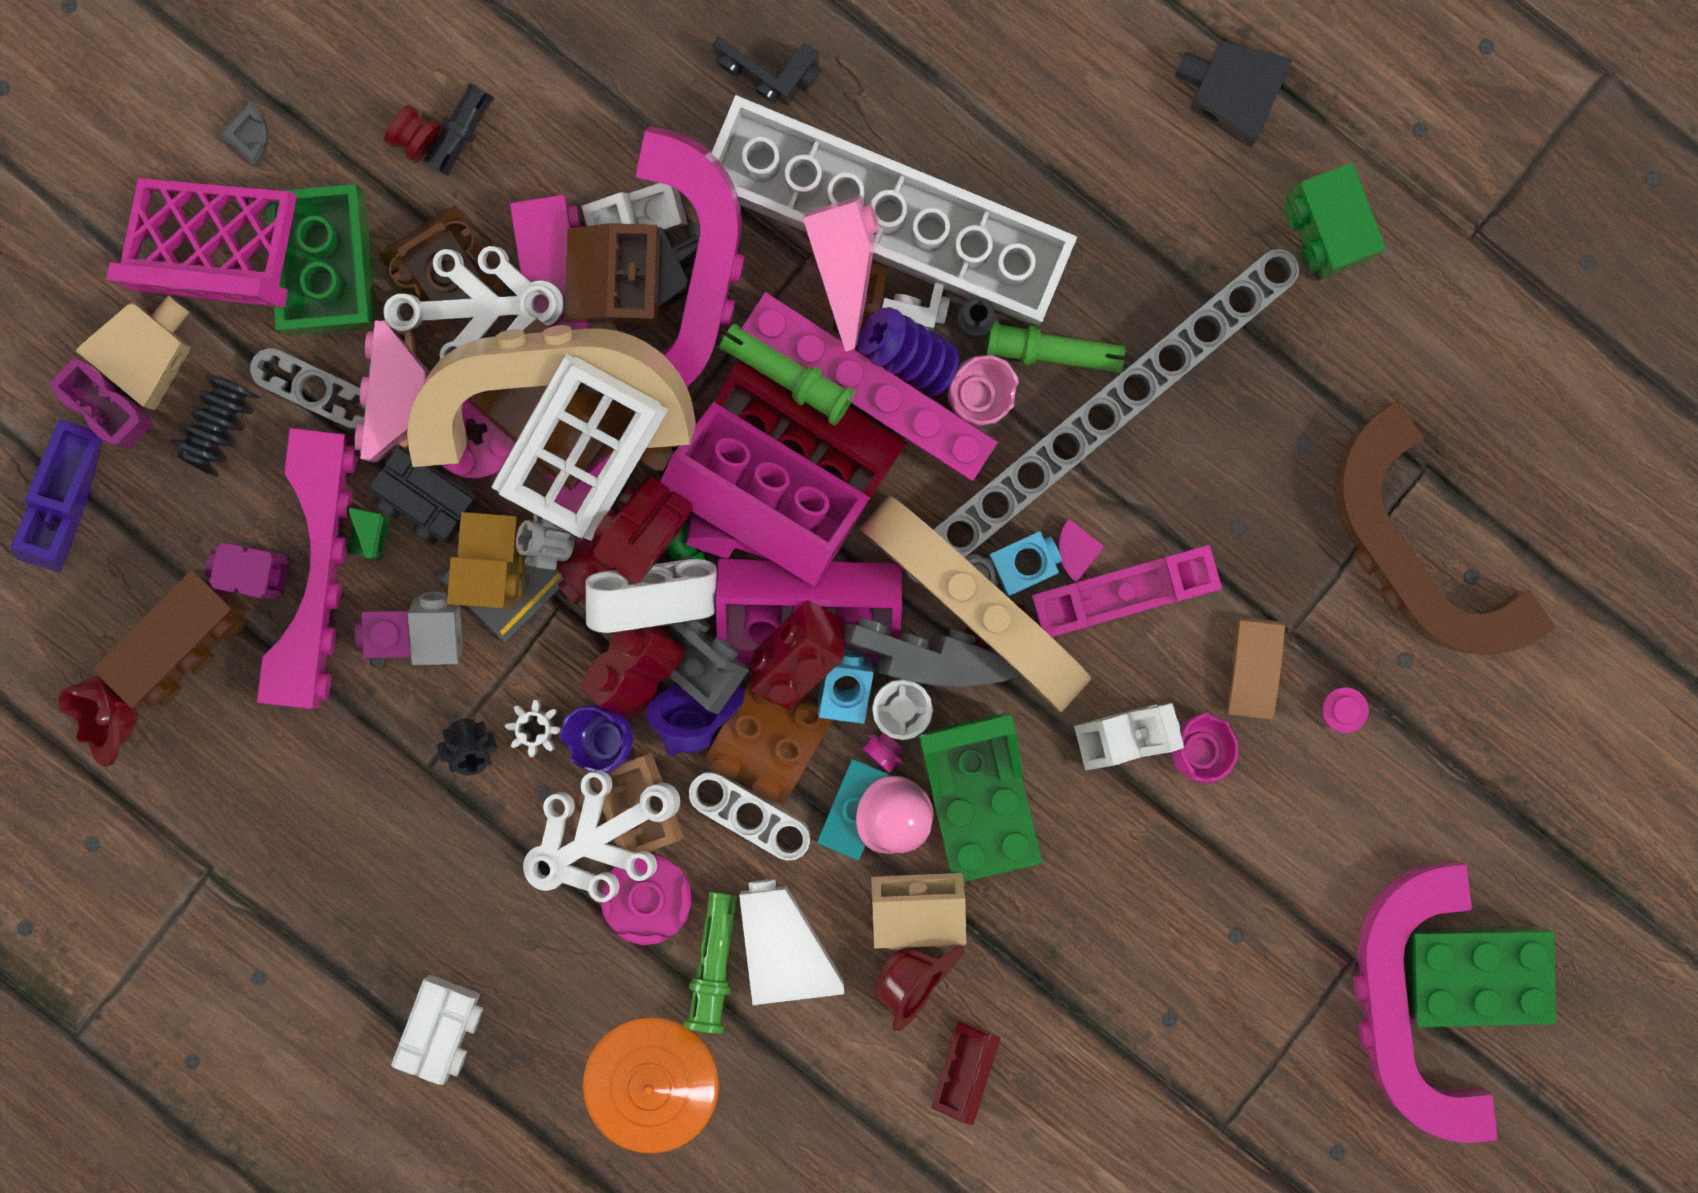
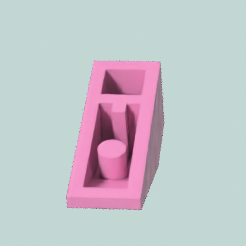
(844, 254)

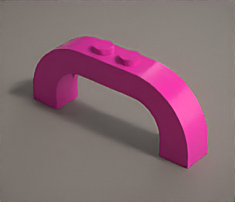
(701, 177)
(1381, 987)

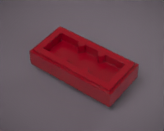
(965, 1072)

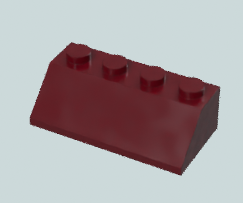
(852, 450)

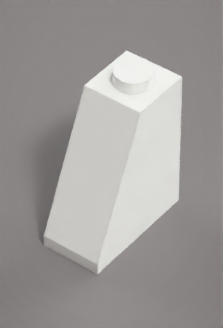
(782, 948)

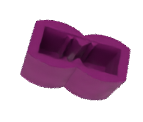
(106, 411)

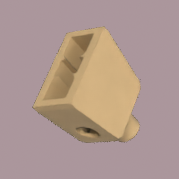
(140, 350)

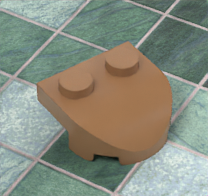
(627, 786)

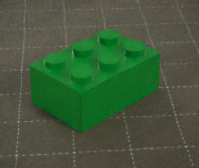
(327, 263)
(1481, 976)

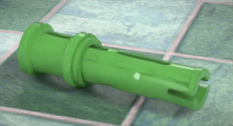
(1031, 345)
(806, 384)
(710, 983)

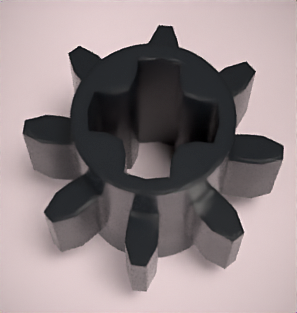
(467, 747)

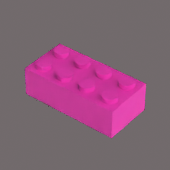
(764, 493)

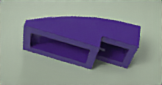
(57, 497)

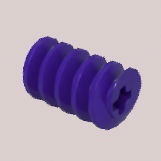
(909, 350)

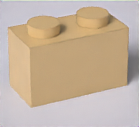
(918, 911)

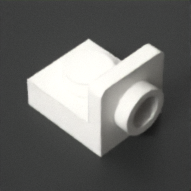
(911, 307)

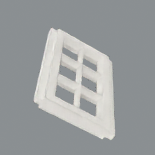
(540, 427)

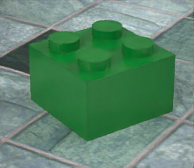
(1333, 222)

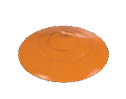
(650, 1085)

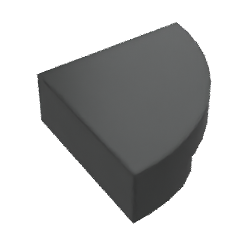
(249, 133)

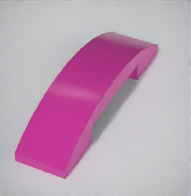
(1127, 591)

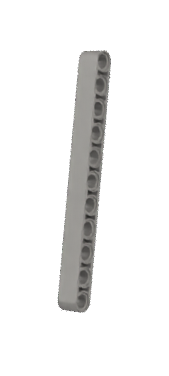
(1112, 397)

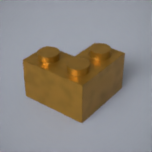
(486, 563)

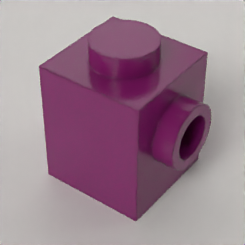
(383, 634)

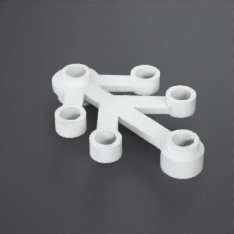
(484, 305)
(592, 840)

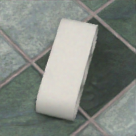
(665, 596)
(762, 835)

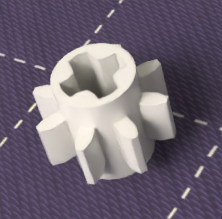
(525, 737)

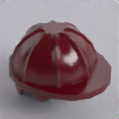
(101, 717)

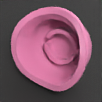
(894, 815)

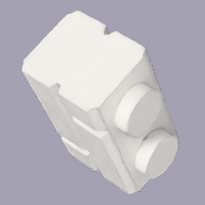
(437, 1029)

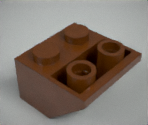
(612, 274)

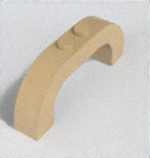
(529, 360)
(976, 602)

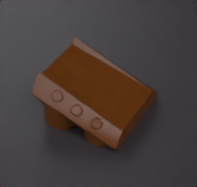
(412, 261)

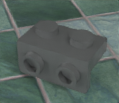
(707, 666)

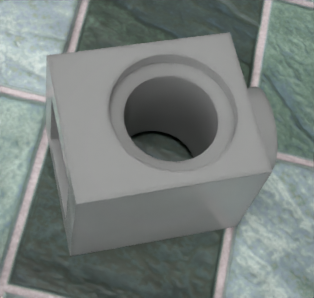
(435, 630)

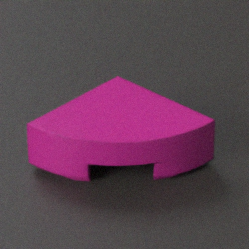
(1077, 549)

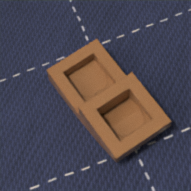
(1256, 668)

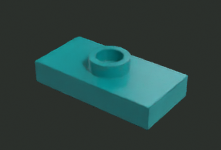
(840, 826)

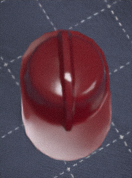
(909, 981)

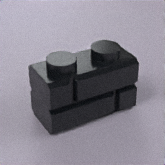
(422, 496)

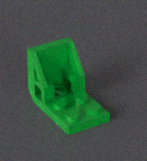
(980, 796)

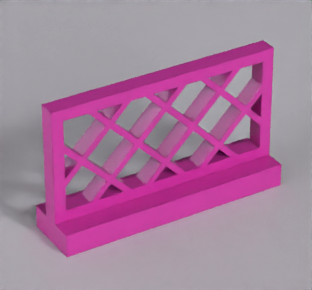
(208, 280)

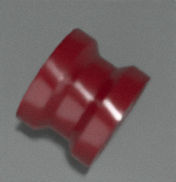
(412, 133)

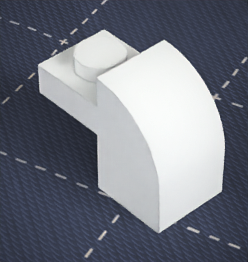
(1129, 736)

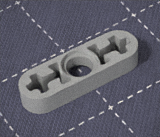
(279, 385)

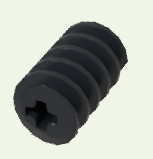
(213, 423)

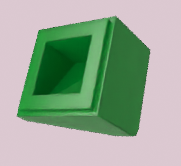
(368, 534)

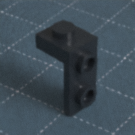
(797, 75)

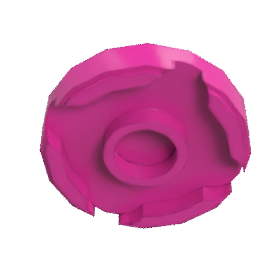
(649, 908)

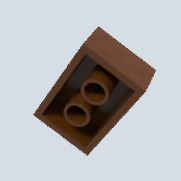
(172, 641)

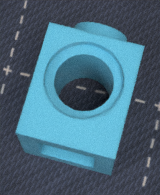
(1004, 562)
(847, 704)

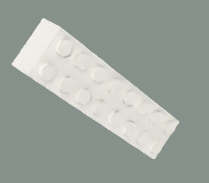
(922, 221)

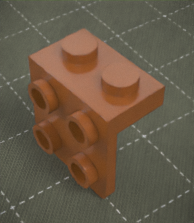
(768, 744)

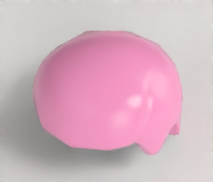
(983, 390)

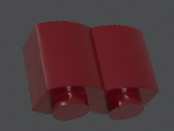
(631, 669)

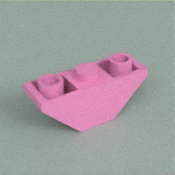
(387, 392)

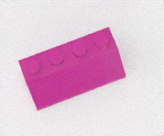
(761, 595)

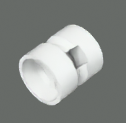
(902, 709)

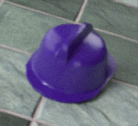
(685, 723)

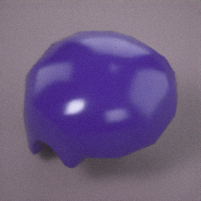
(597, 738)

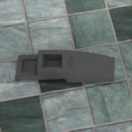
(945, 663)

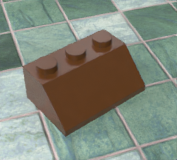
(514, 406)

